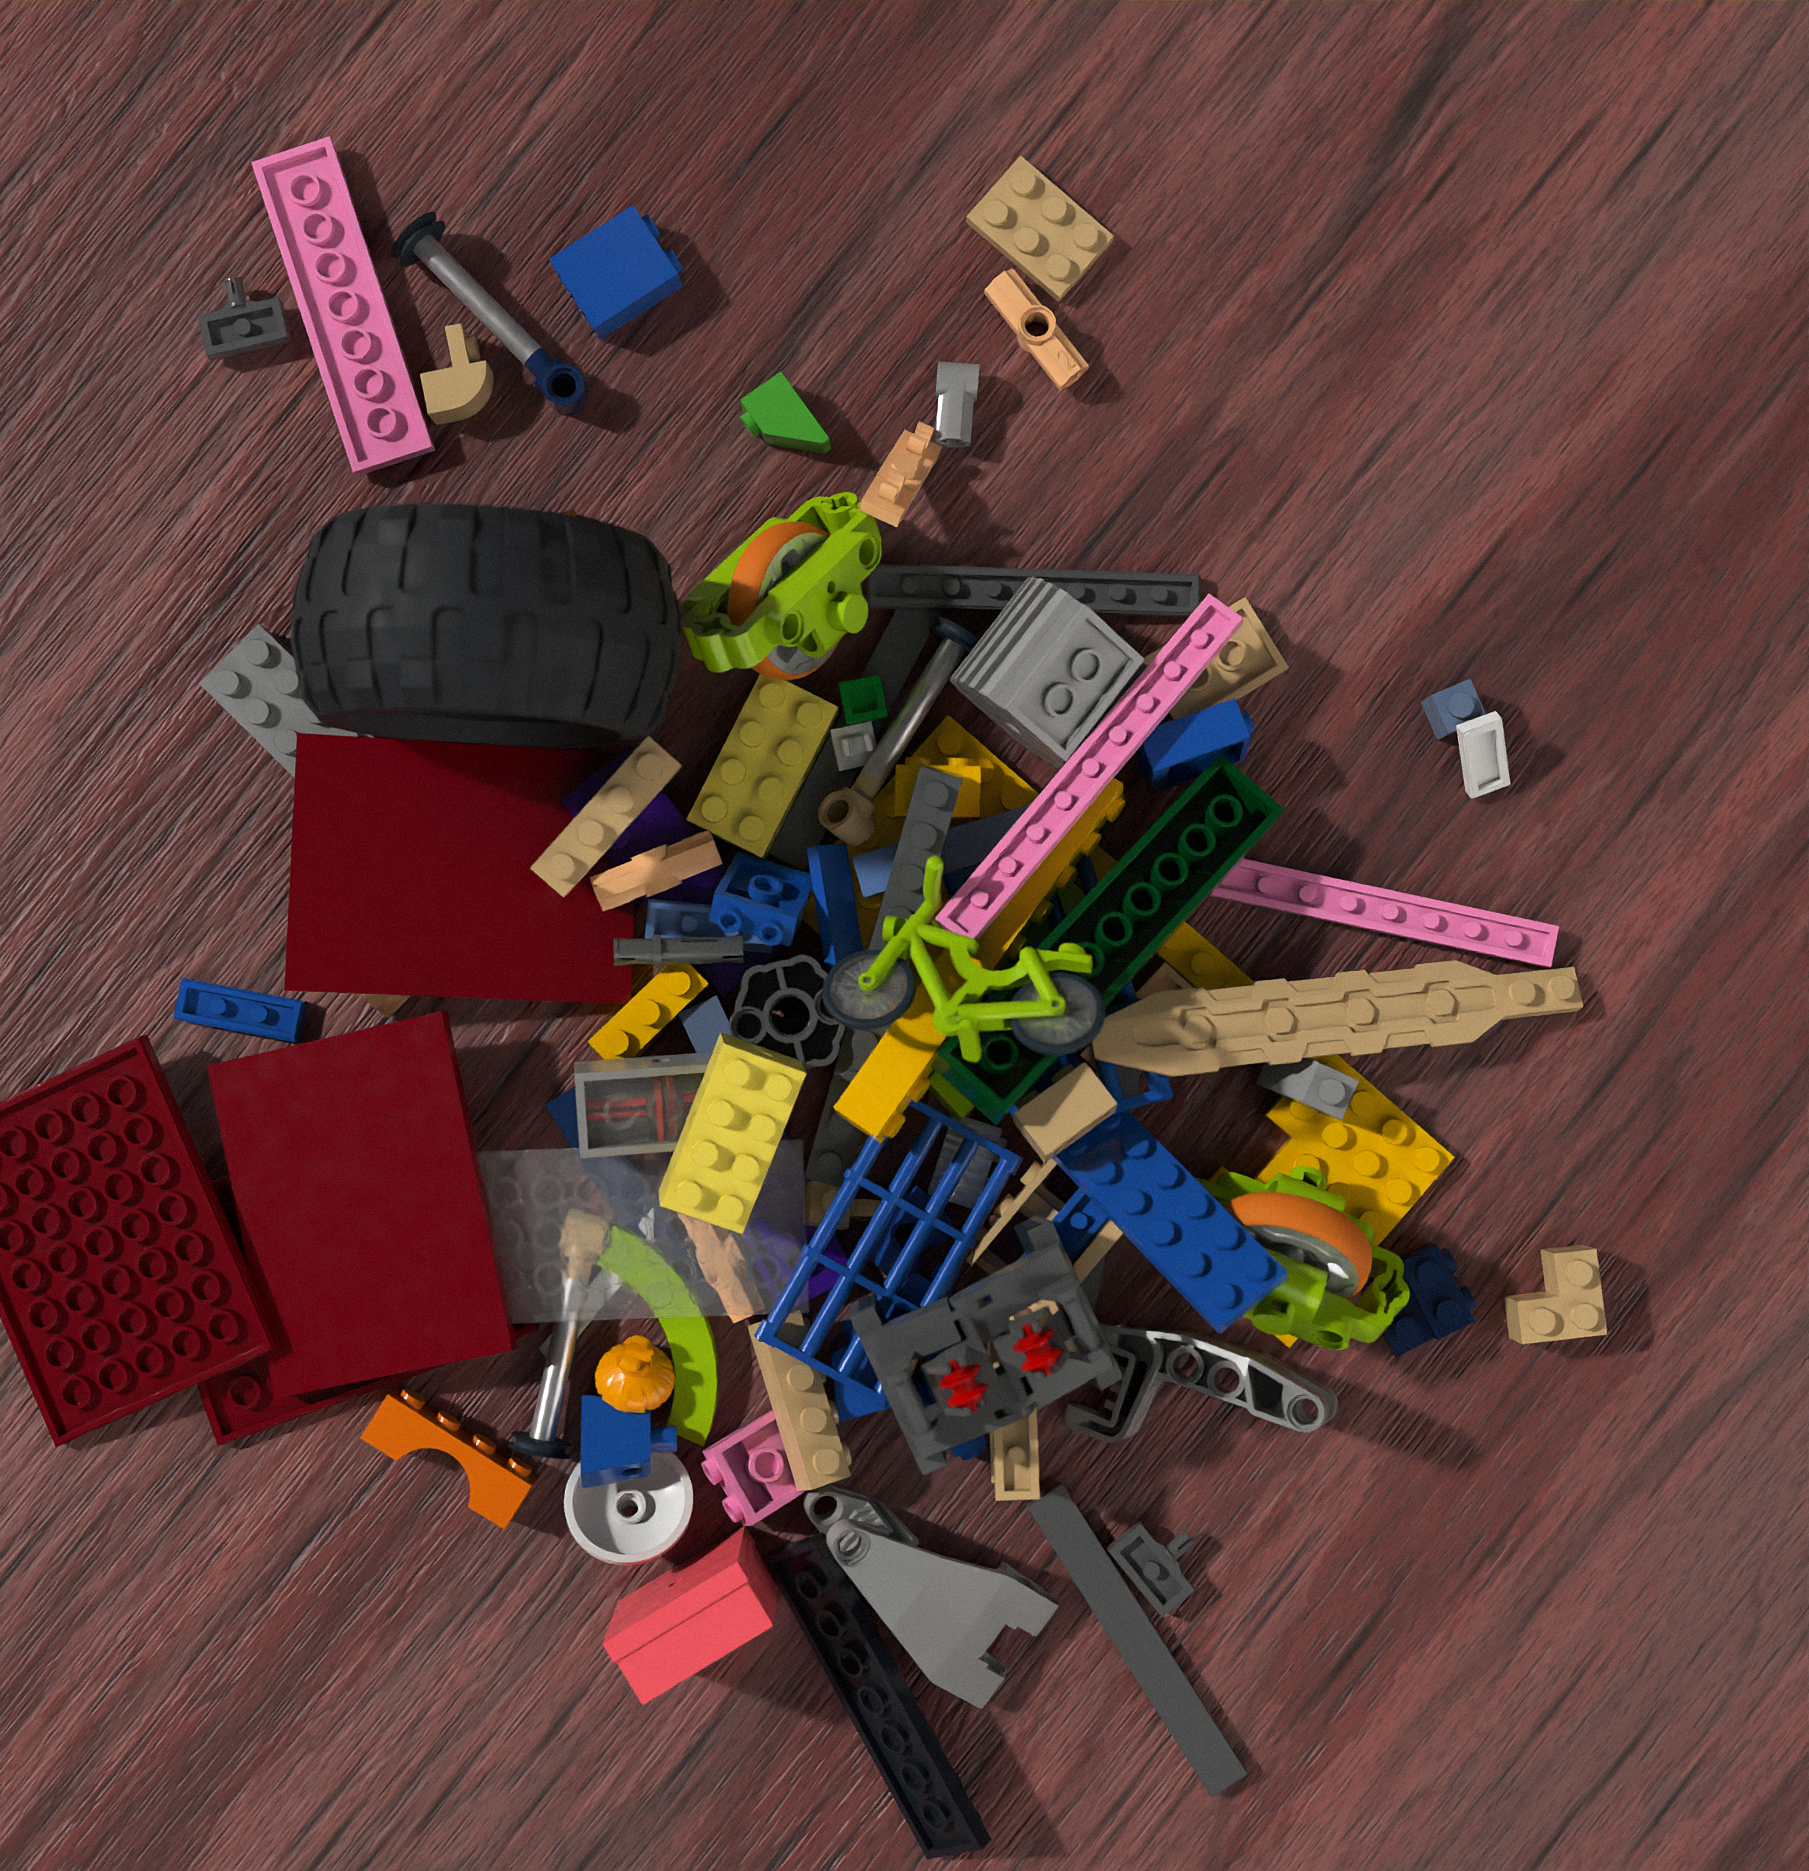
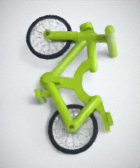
(1047, 1014)

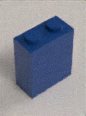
(618, 271)

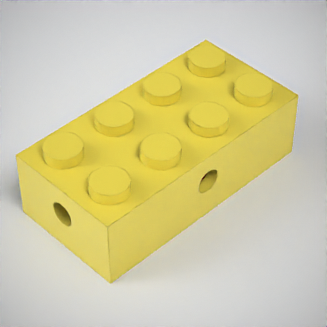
(763, 765)
(731, 1133)

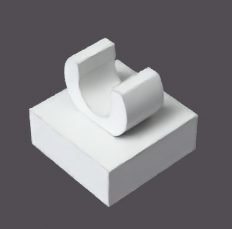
(853, 745)

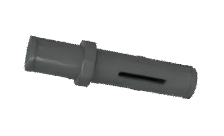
(678, 950)

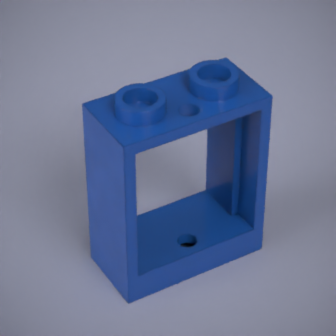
(1190, 744)

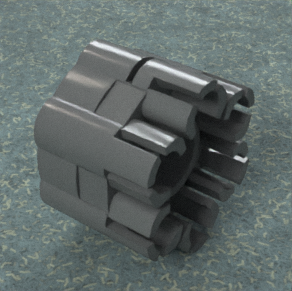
(760, 993)

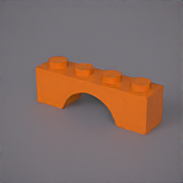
(495, 1481)

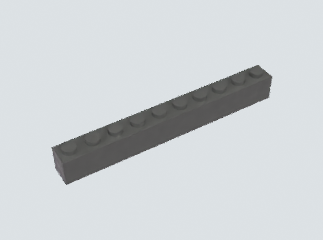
(920, 839)

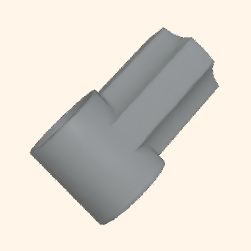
(956, 395)

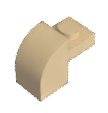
(461, 389)

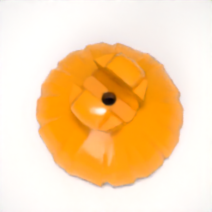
(635, 1376)

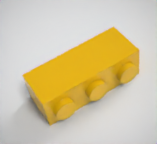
(650, 1012)

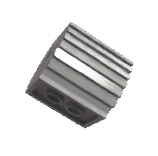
(1048, 671)

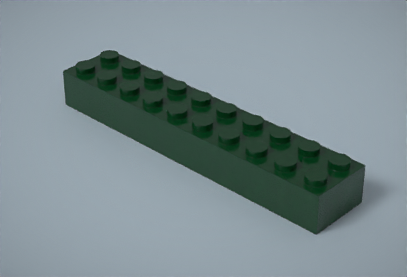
(1127, 919)

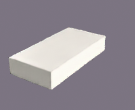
(1483, 754)

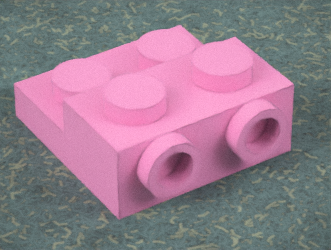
(752, 1470)

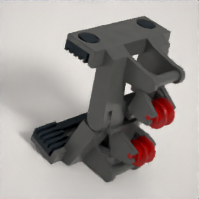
(967, 1388)

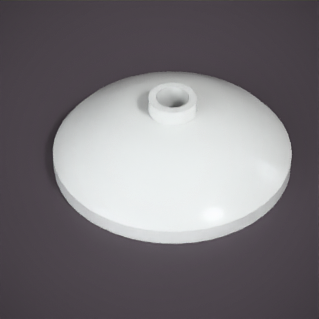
(662, 1515)

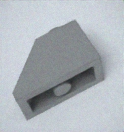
(1310, 1085)

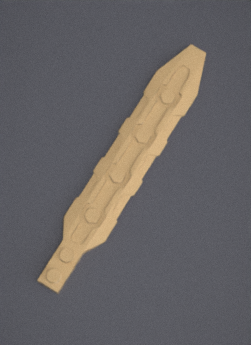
(1318, 1017)

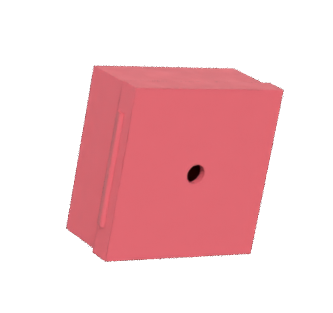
(692, 1615)

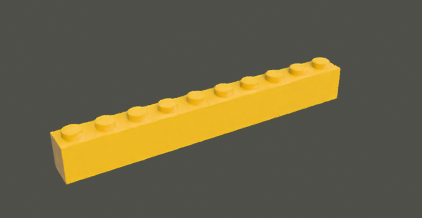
(904, 1055)

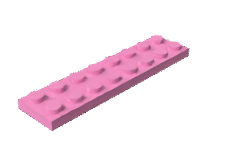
(343, 306)

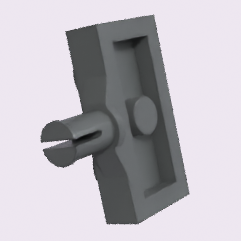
(243, 324)
(1154, 1566)

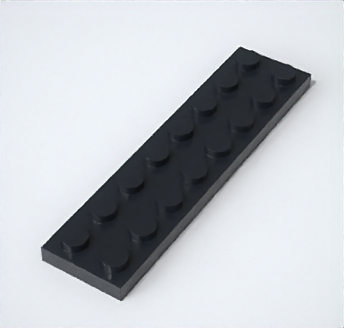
(877, 1698)

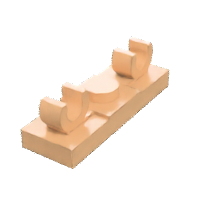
(901, 475)

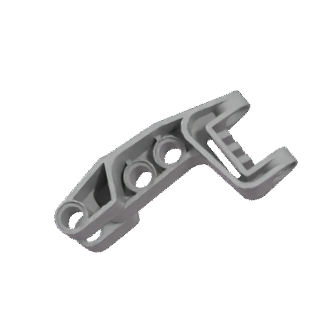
(1265, 1383)
(932, 1603)

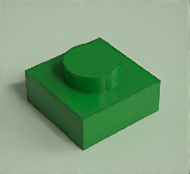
(863, 700)

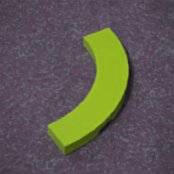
(696, 1376)

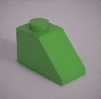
(782, 417)

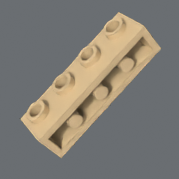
(802, 1410)

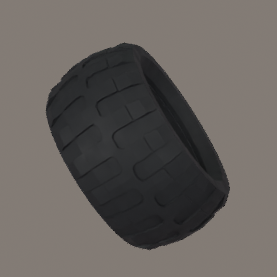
(486, 627)

